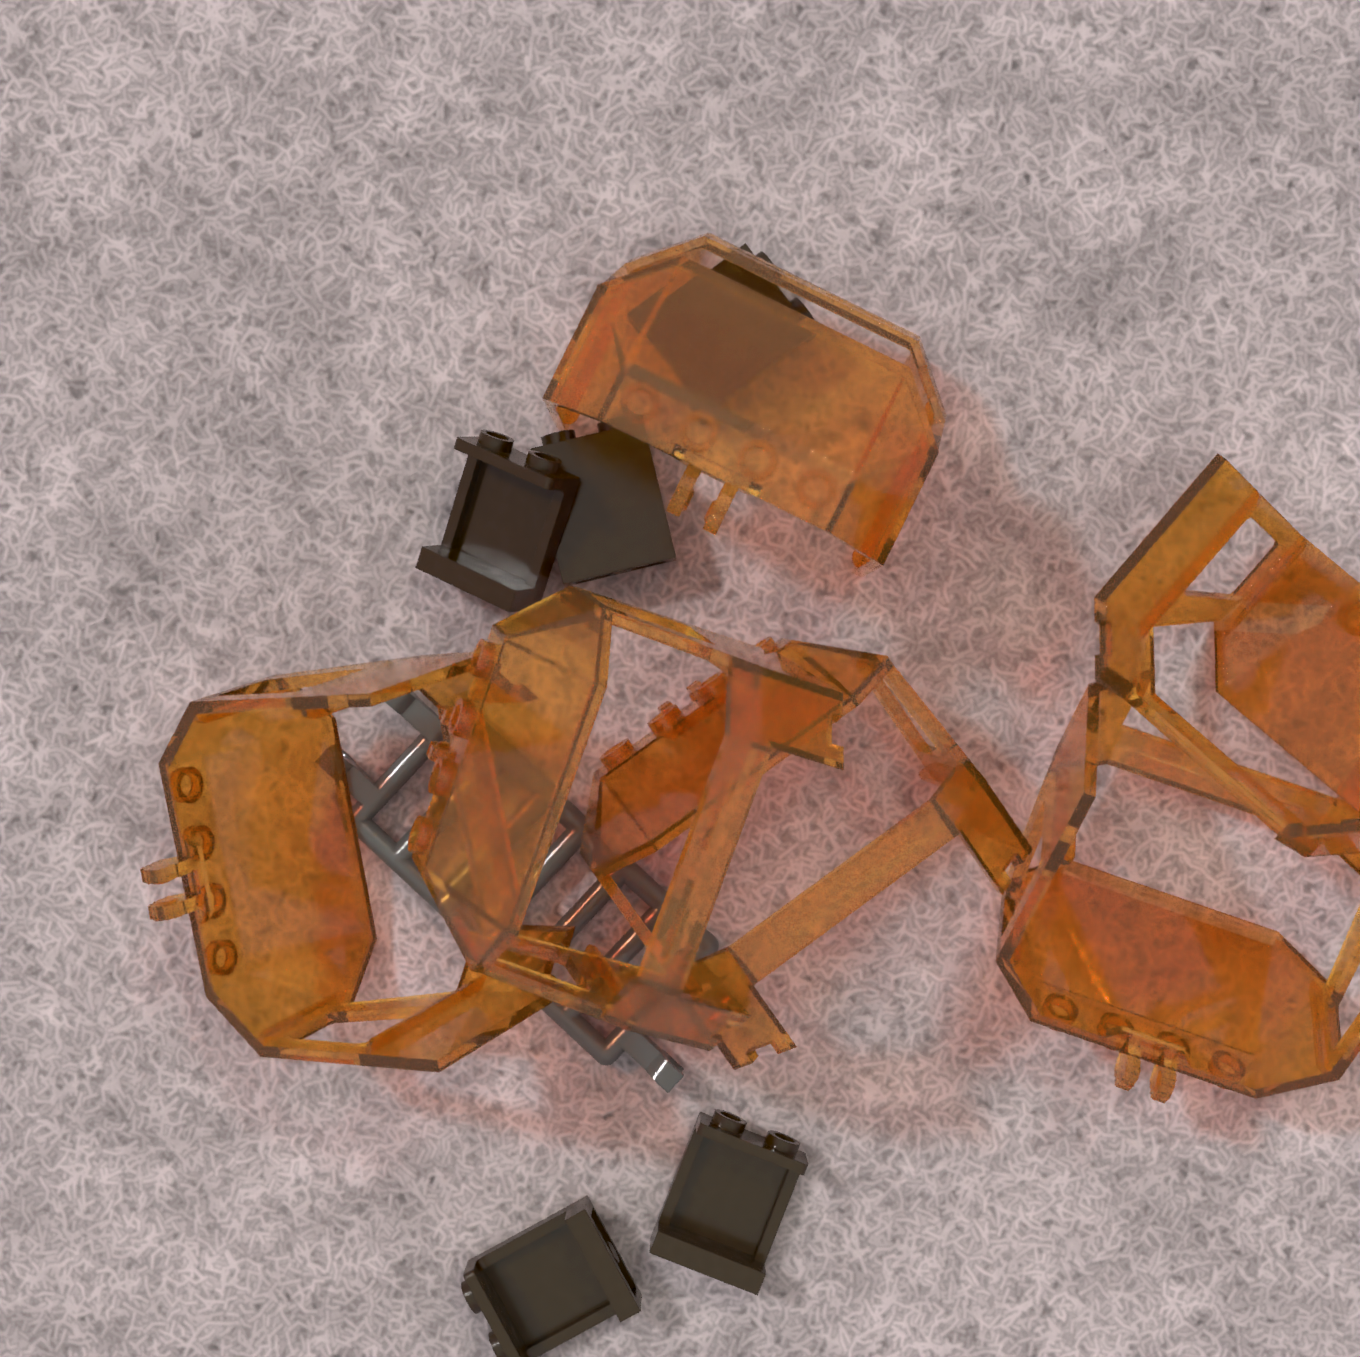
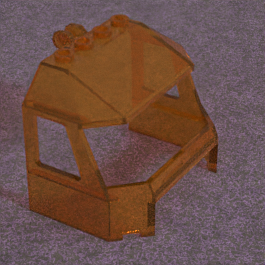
(756, 393)
(1279, 645)
(514, 766)
(655, 787)
(282, 879)
(1156, 969)

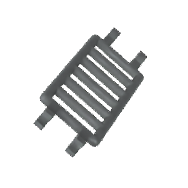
(373, 796)

